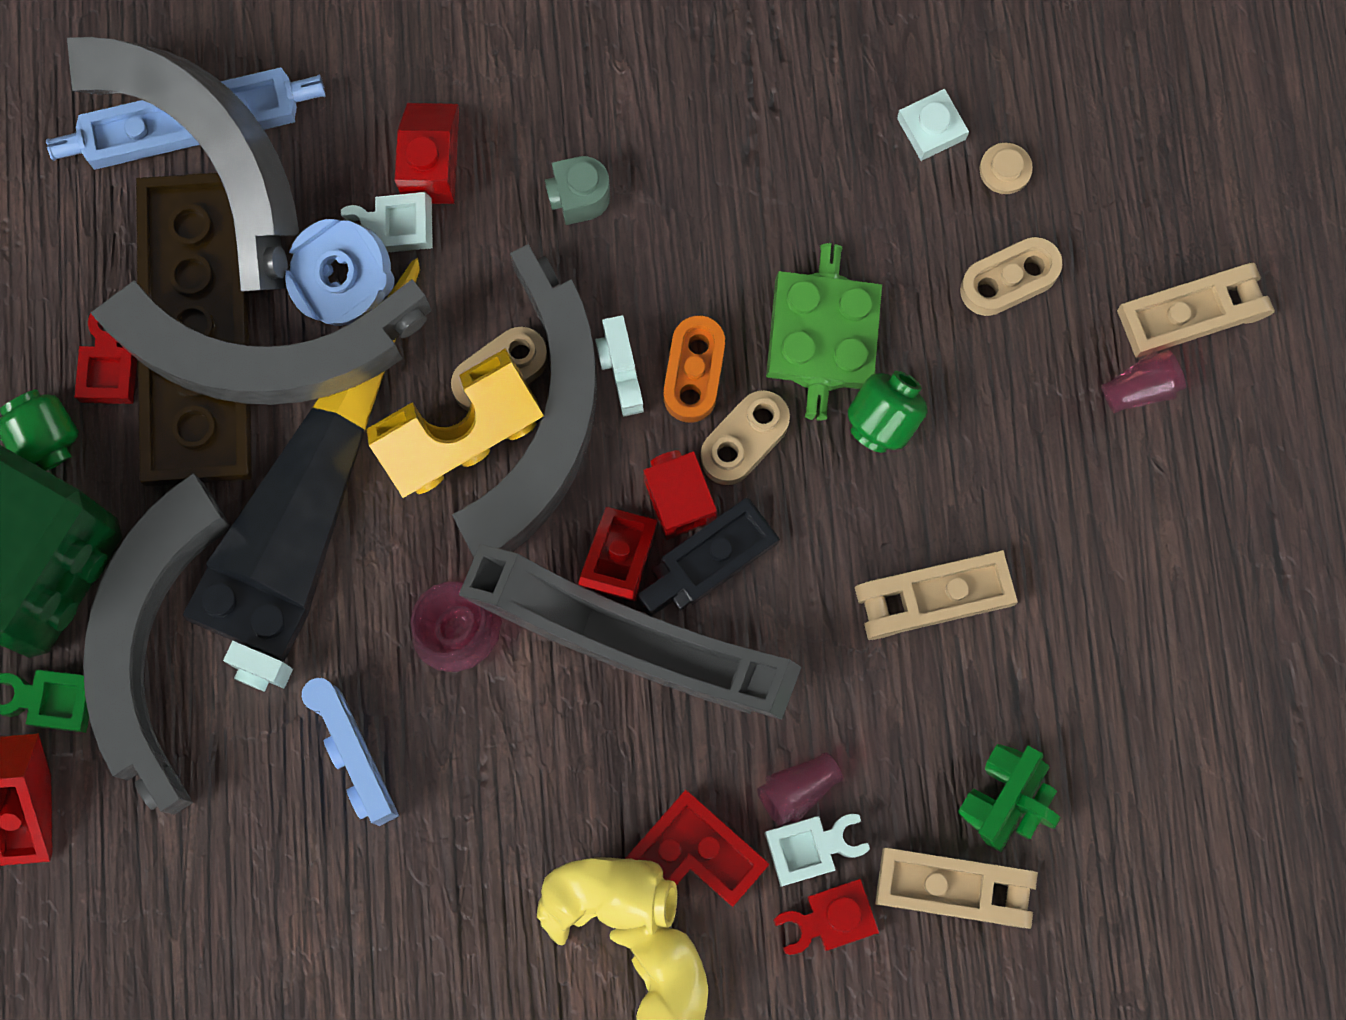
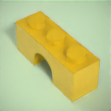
(421, 453)

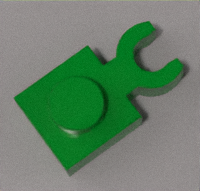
(52, 701)

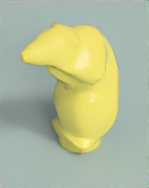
(613, 889)
(670, 971)

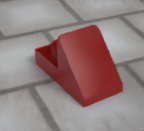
(618, 554)

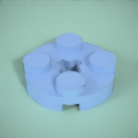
(349, 244)

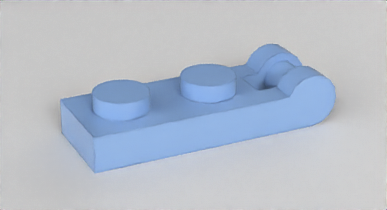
(349, 749)

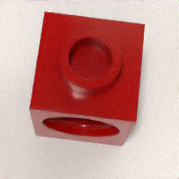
(679, 493)

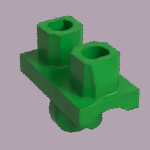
(1022, 776)

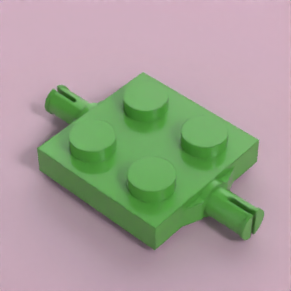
(823, 331)

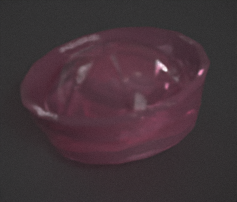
(467, 637)

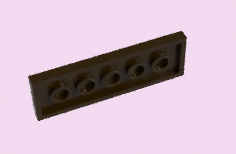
(193, 275)

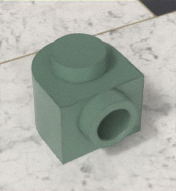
(579, 188)

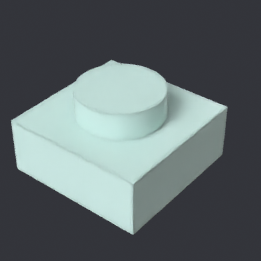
(932, 124)
(257, 668)

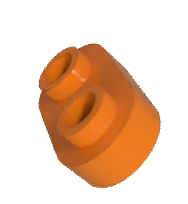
(694, 370)

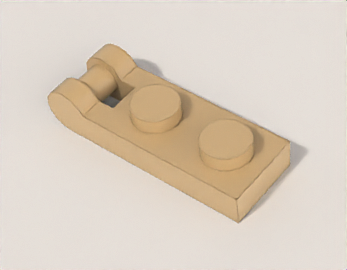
(1194, 310)
(938, 594)
(954, 887)

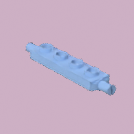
(144, 130)

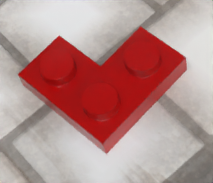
(698, 841)

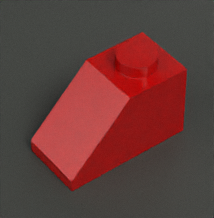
(428, 151)
(24, 801)

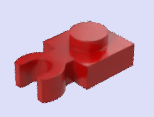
(105, 370)
(836, 916)

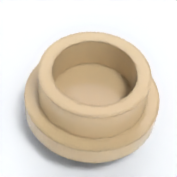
(1006, 168)

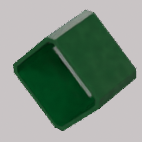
(49, 553)

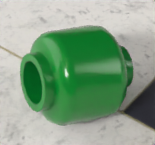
(887, 411)
(37, 429)

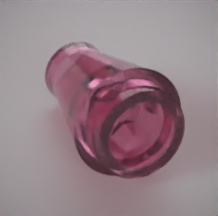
(1146, 382)
(798, 788)

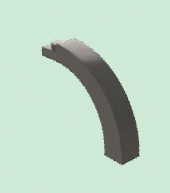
(224, 129)
(259, 372)
(547, 469)
(119, 633)
(627, 638)

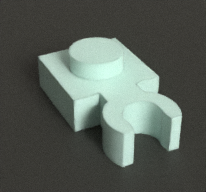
(399, 220)
(616, 353)
(806, 850)

